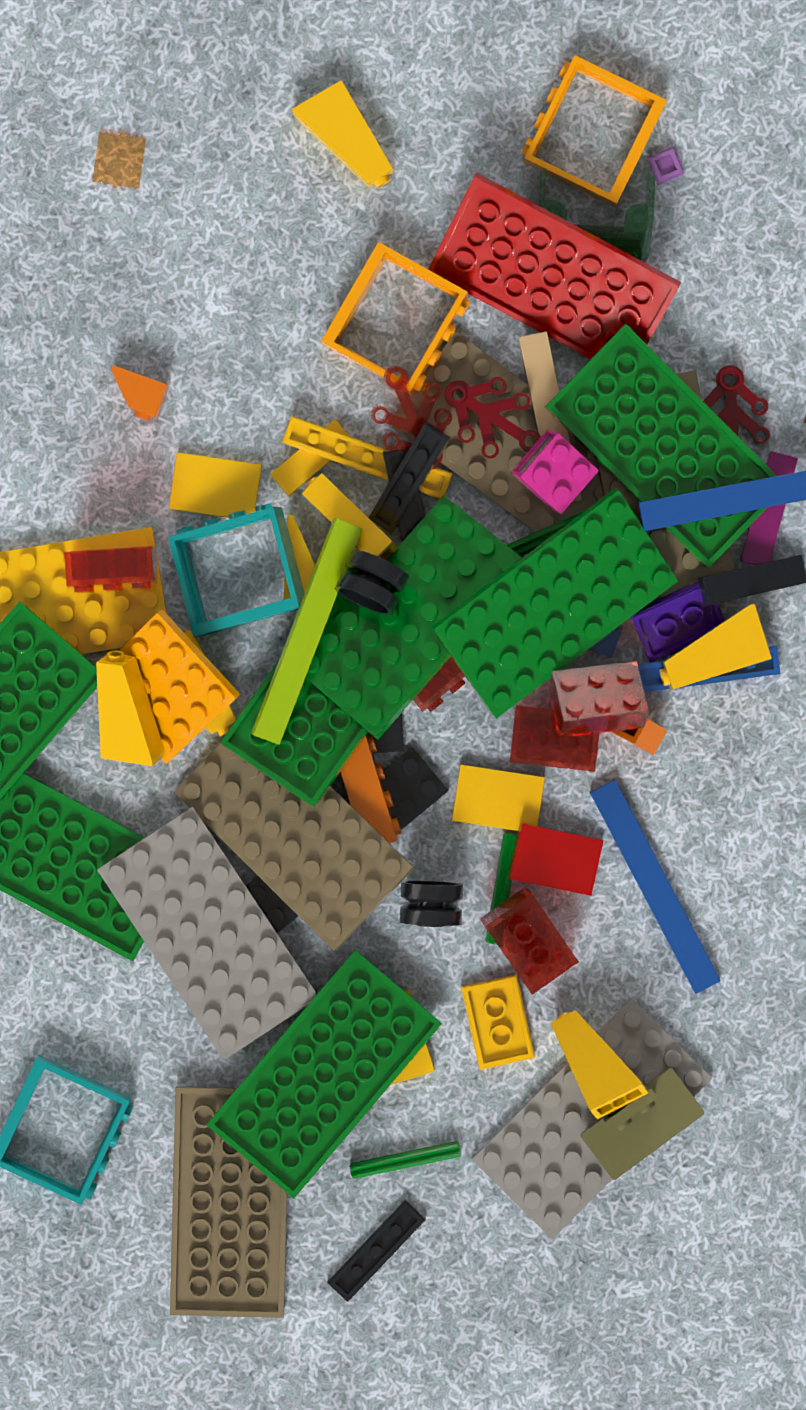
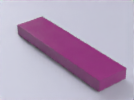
(764, 530)

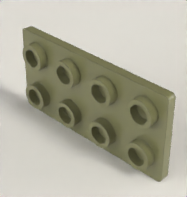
(642, 1125)

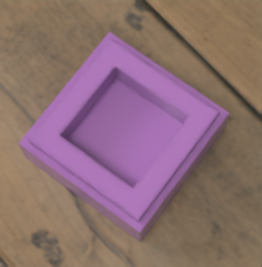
(665, 166)

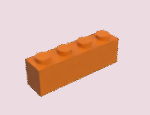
(365, 792)

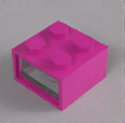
(554, 471)

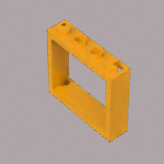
(555, 99)
(357, 294)

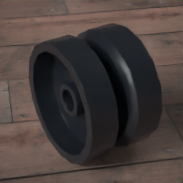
(371, 582)
(431, 903)

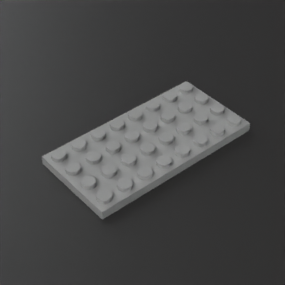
(208, 933)
(540, 1149)

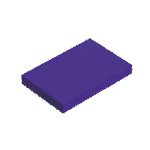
(675, 622)

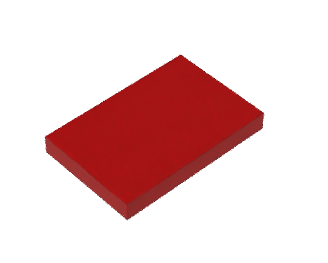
(555, 859)

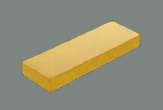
(301, 466)

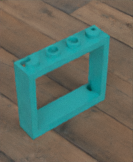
(188, 580)
(100, 1161)

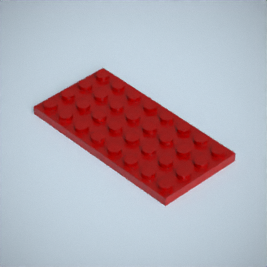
(549, 271)

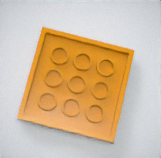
(179, 682)

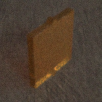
(119, 160)

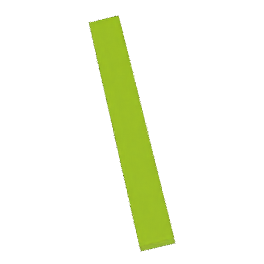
(305, 632)

